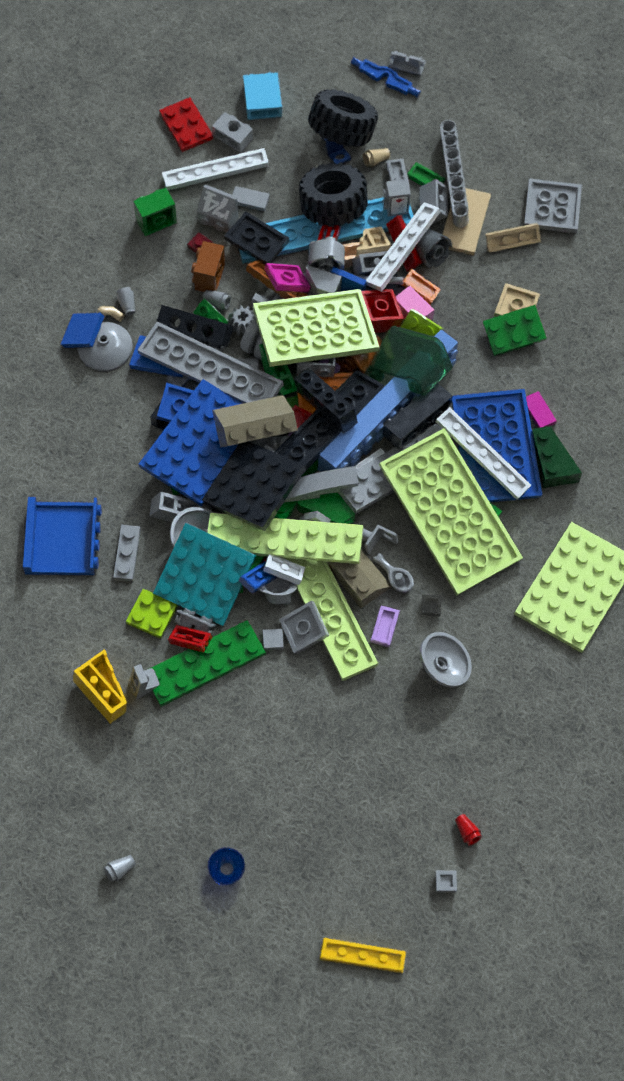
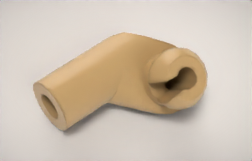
(112, 311)

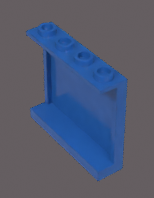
(61, 538)

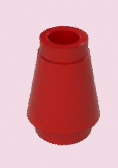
(468, 830)

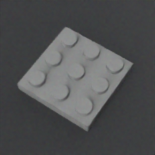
(553, 205)

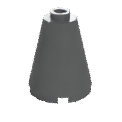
(433, 248)

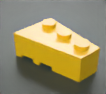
(101, 687)

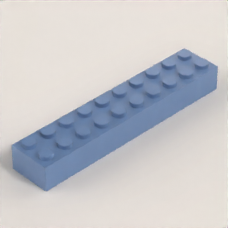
(358, 440)

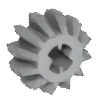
(236, 317)

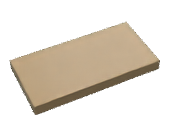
(466, 238)

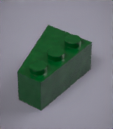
(553, 460)

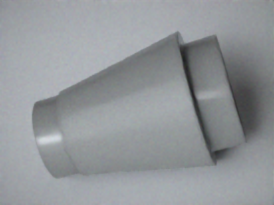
(218, 299)
(126, 300)
(119, 867)

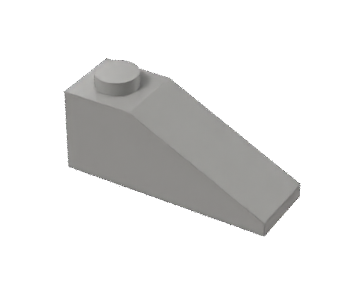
(167, 506)

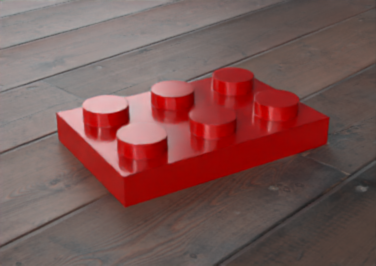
(186, 124)

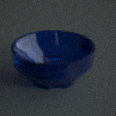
(224, 856)

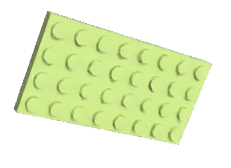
(450, 511)

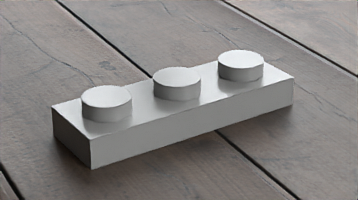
(127, 553)

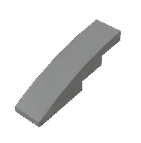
(323, 483)

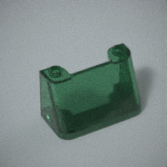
(411, 357)

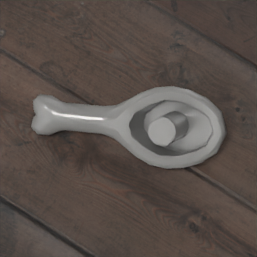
(398, 578)

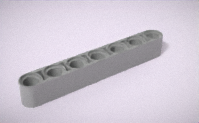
(454, 173)

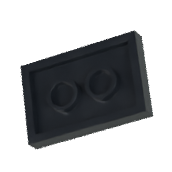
(256, 238)

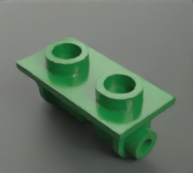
(206, 310)

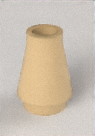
(376, 156)

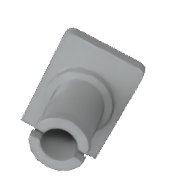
(372, 538)

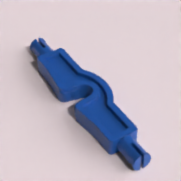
(378, 72)

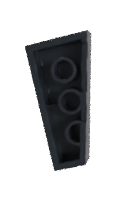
(417, 416)

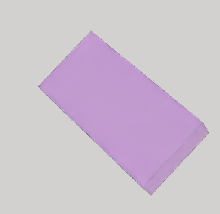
(385, 626)

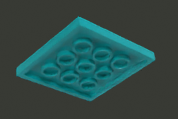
(204, 574)

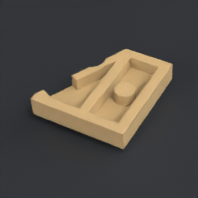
(373, 241)

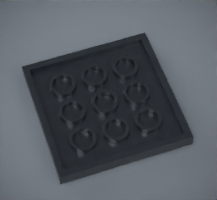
(253, 484)

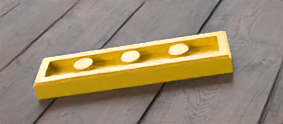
(363, 955)

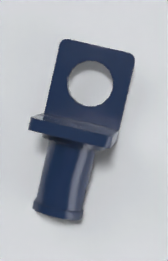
(334, 149)

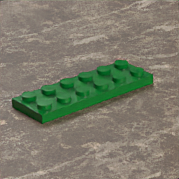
(195, 668)

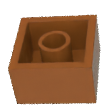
(208, 267)

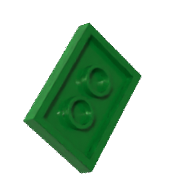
(514, 330)

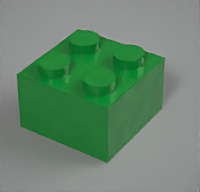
(155, 211)

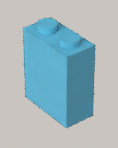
(262, 96)

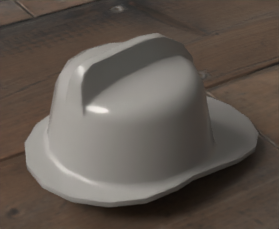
(279, 591)

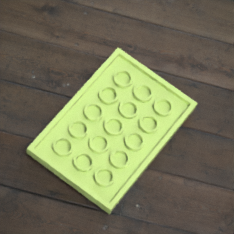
(315, 327)
(574, 587)

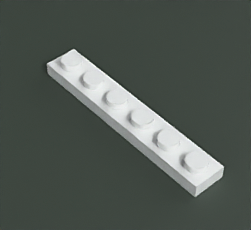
(215, 169)
(402, 246)
(483, 453)

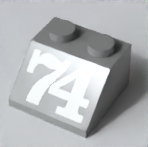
(217, 209)

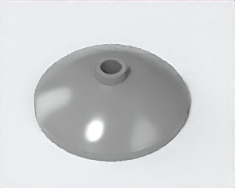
(108, 354)
(194, 516)
(445, 659)

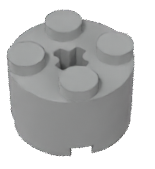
(326, 254)

